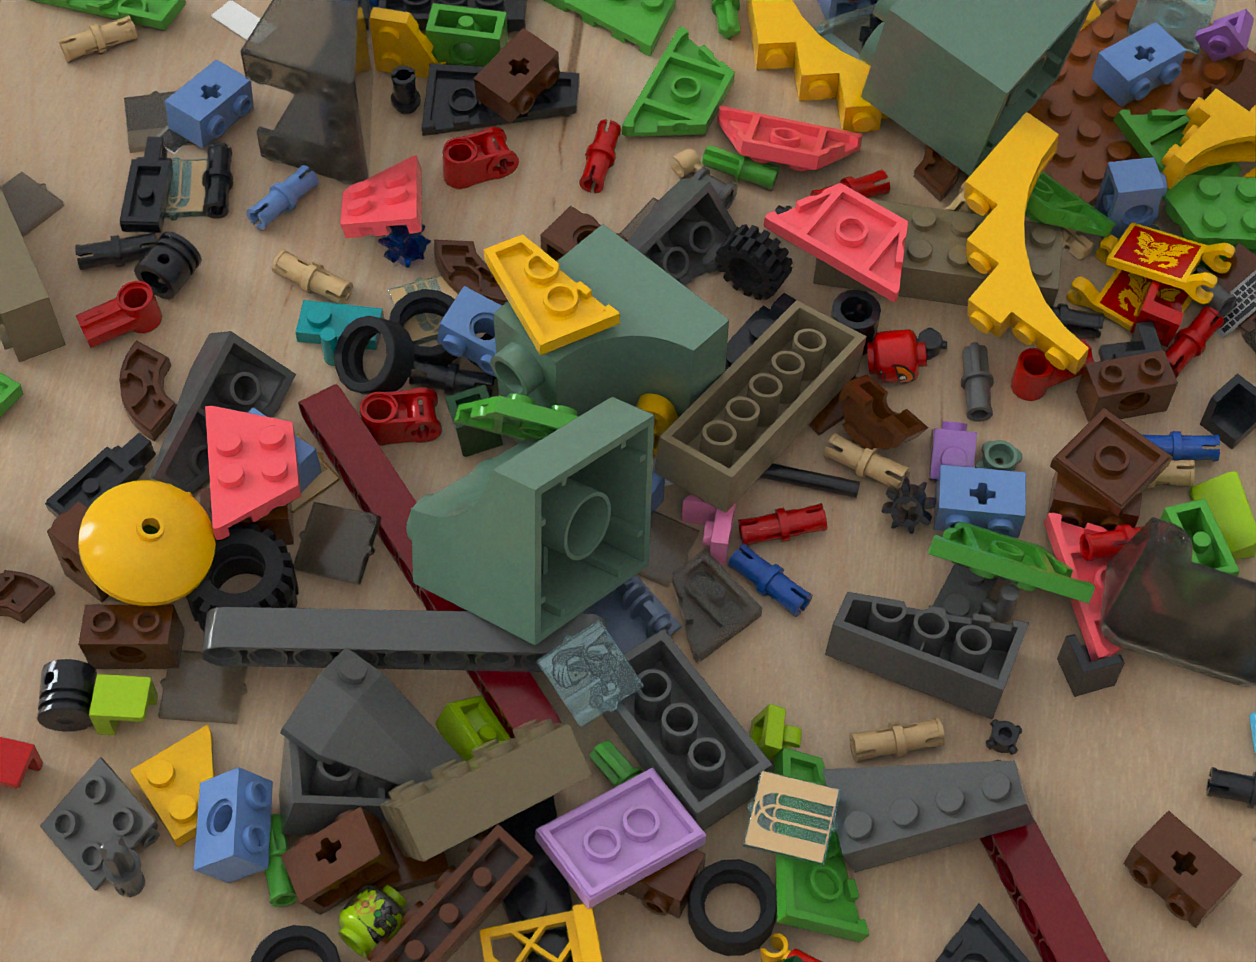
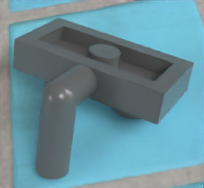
(968, 594)

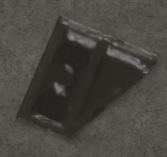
(711, 604)

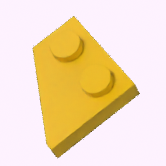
(173, 782)

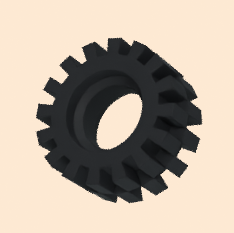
(753, 262)

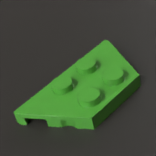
(681, 92)
(1157, 132)
(1060, 207)
(1215, 209)
(514, 416)
(1015, 559)

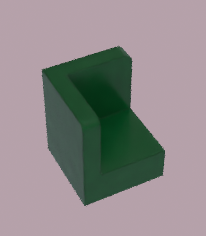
(470, 438)

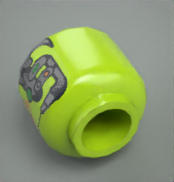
(371, 918)

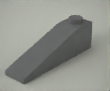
(685, 230)
(227, 376)
(367, 724)
(317, 792)

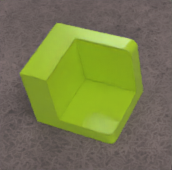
(120, 699)

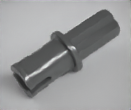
(977, 382)
(122, 867)

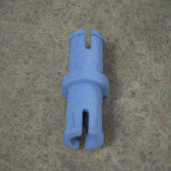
(282, 197)

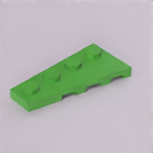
(143, 12)
(627, 19)
(809, 893)

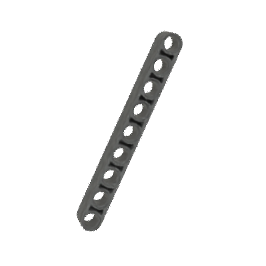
(378, 636)

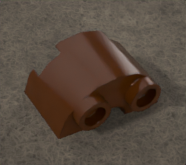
(871, 420)

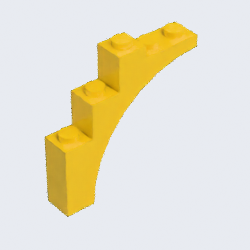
(820, 69)
(1215, 135)
(997, 246)

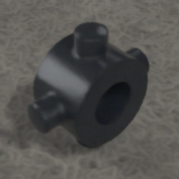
(933, 342)
(1004, 737)

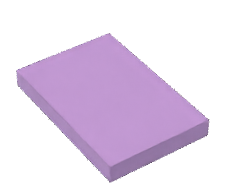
(620, 837)

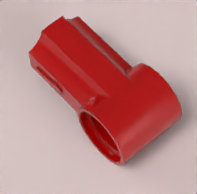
(132, 310)
(1036, 374)

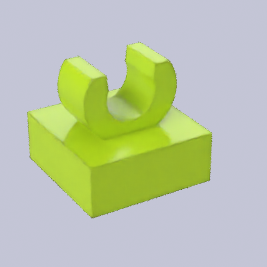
(770, 732)

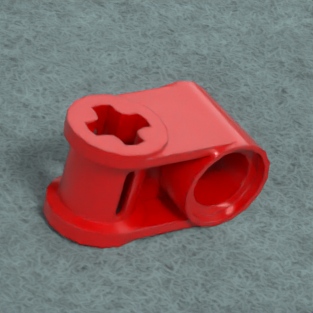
(476, 157)
(402, 416)

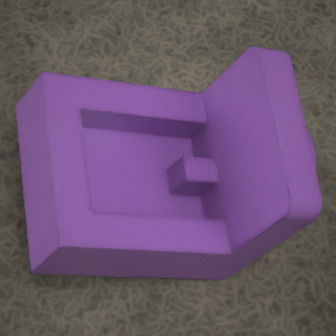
(1226, 35)
(952, 446)

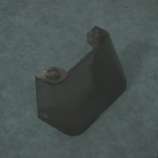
(1178, 608)

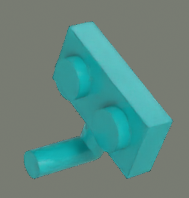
(326, 321)

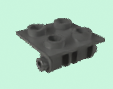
(93, 814)

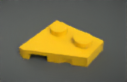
(399, 42)

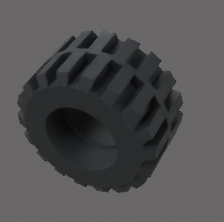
(247, 553)

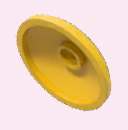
(141, 565)

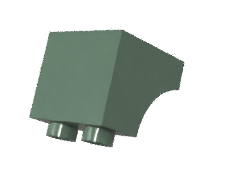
(966, 67)
(663, 346)
(542, 524)

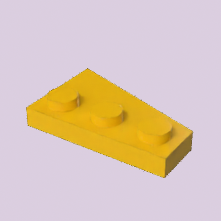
(544, 297)

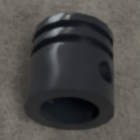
(171, 261)
(859, 312)
(66, 695)

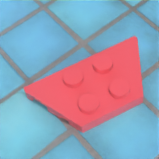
(786, 140)
(384, 201)
(848, 235)
(249, 466)
(1066, 547)

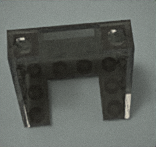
(327, 62)

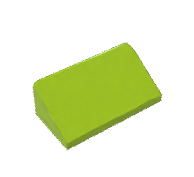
(1231, 512)
(468, 725)

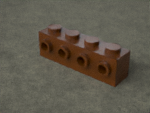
(460, 903)

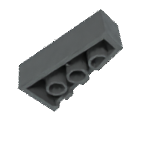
(928, 650)
(924, 808)

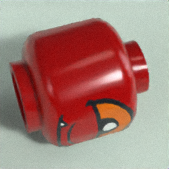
(896, 356)

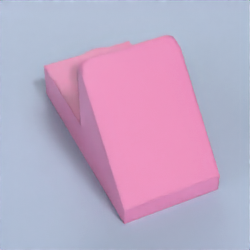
(716, 522)

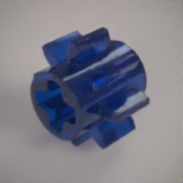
(405, 252)

